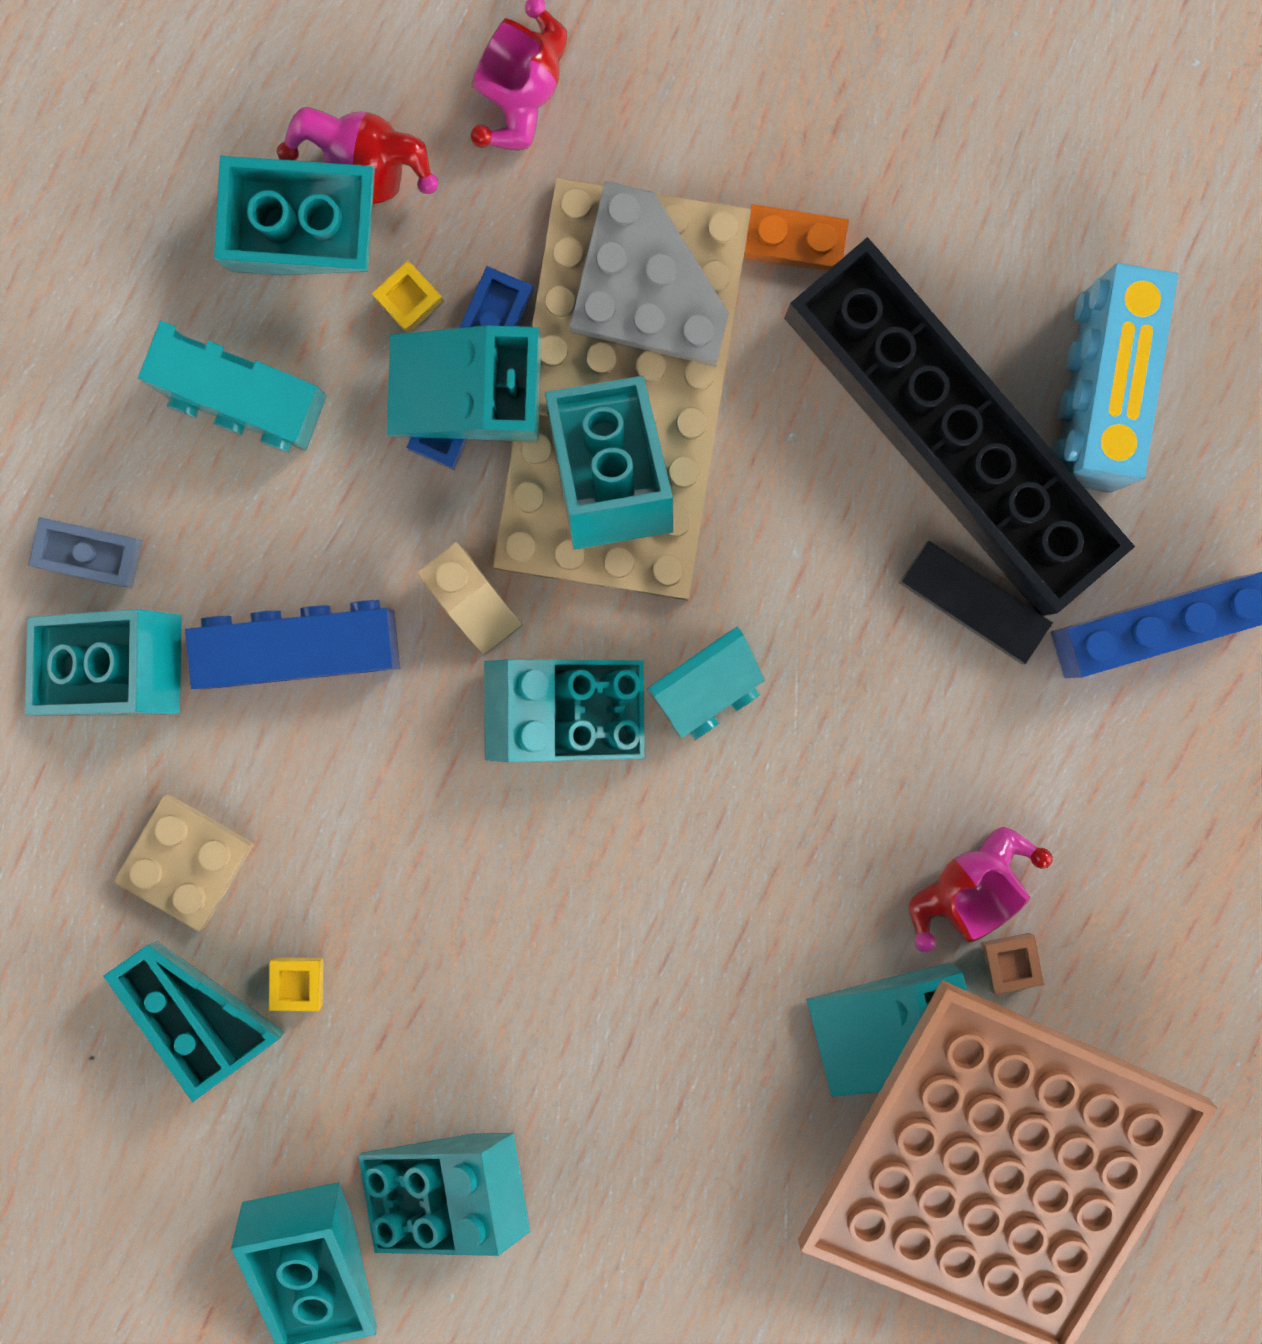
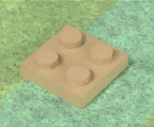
(183, 862)

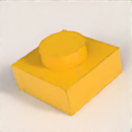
(407, 297)
(296, 984)

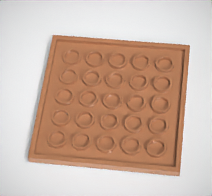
(1004, 1170)

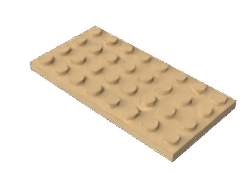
(682, 396)

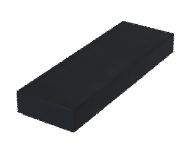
(975, 602)

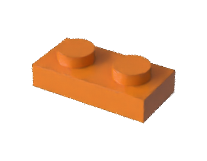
(795, 238)

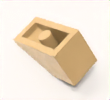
(469, 598)

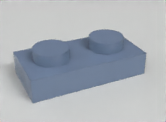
(85, 552)

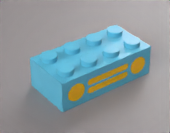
(1115, 376)

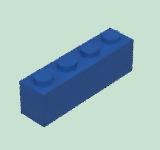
(1160, 626)
(292, 648)

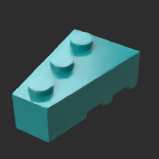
(232, 389)
(189, 1018)

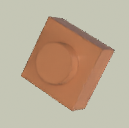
(1012, 963)

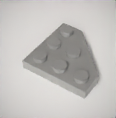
(645, 283)

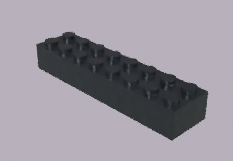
(957, 429)

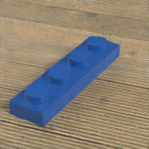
(496, 302)

